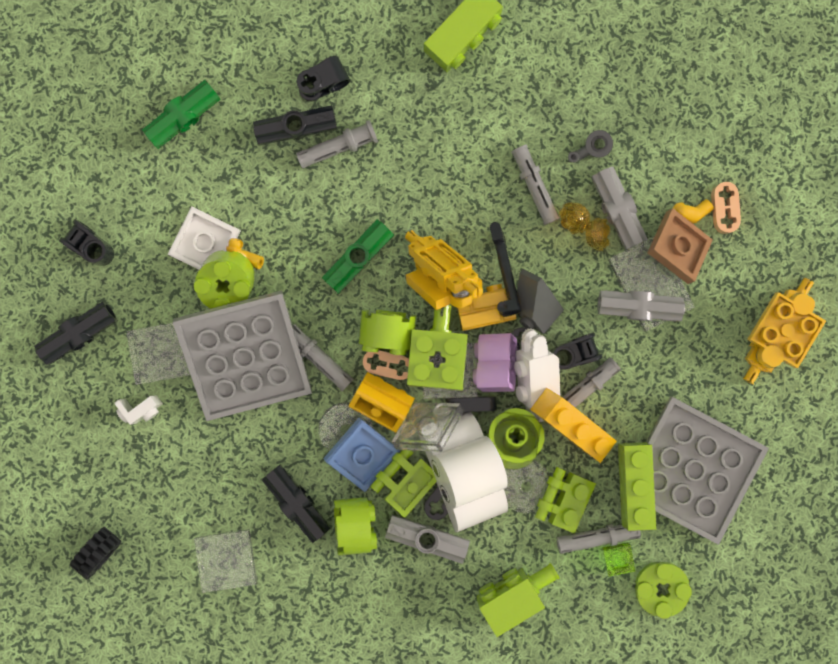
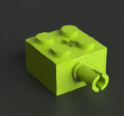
(426, 346)
(514, 598)

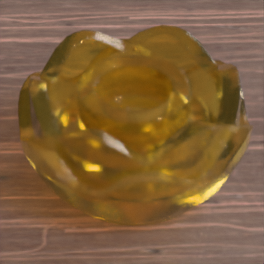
(574, 217)
(597, 234)

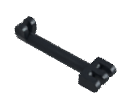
(511, 305)

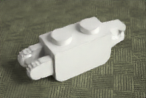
(535, 369)

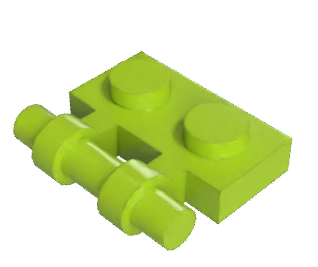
(411, 488)
(570, 502)

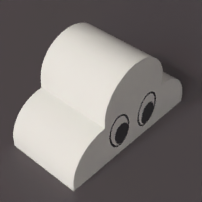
(470, 475)

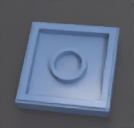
(361, 454)

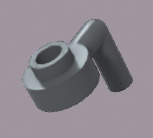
(590, 149)

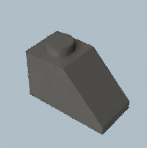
(537, 302)

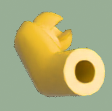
(696, 213)
(236, 245)

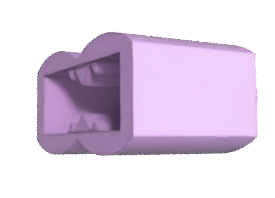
(495, 362)

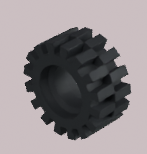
(95, 553)

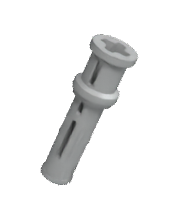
(347, 141)

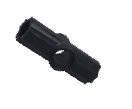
(277, 128)
(75, 332)
(296, 504)

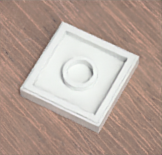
(201, 237)

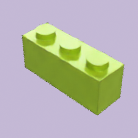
(462, 31)
(637, 486)

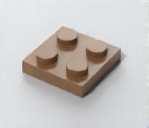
(680, 246)

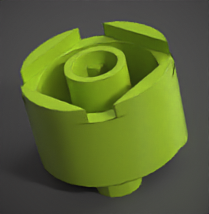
(220, 267)
(386, 331)
(527, 432)
(353, 526)

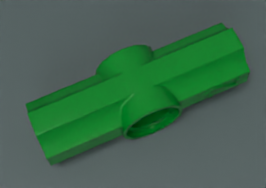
(180, 114)
(369, 242)

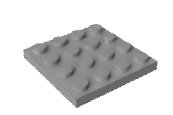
(243, 355)
(700, 469)

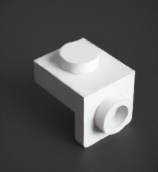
(145, 410)

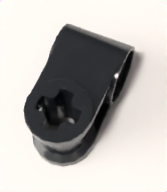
(326, 77)
(84, 243)
(579, 351)

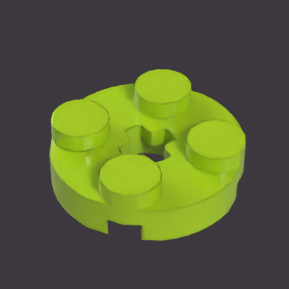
(678, 590)

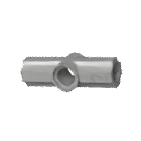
(619, 207)
(641, 306)
(444, 545)

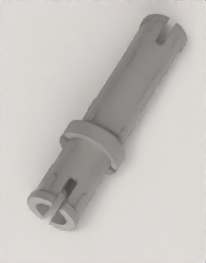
(533, 180)
(321, 360)
(592, 382)
(593, 538)

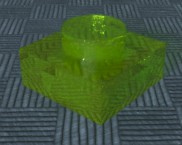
(618, 559)

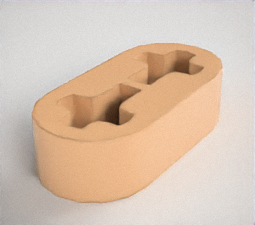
(732, 207)
(386, 371)

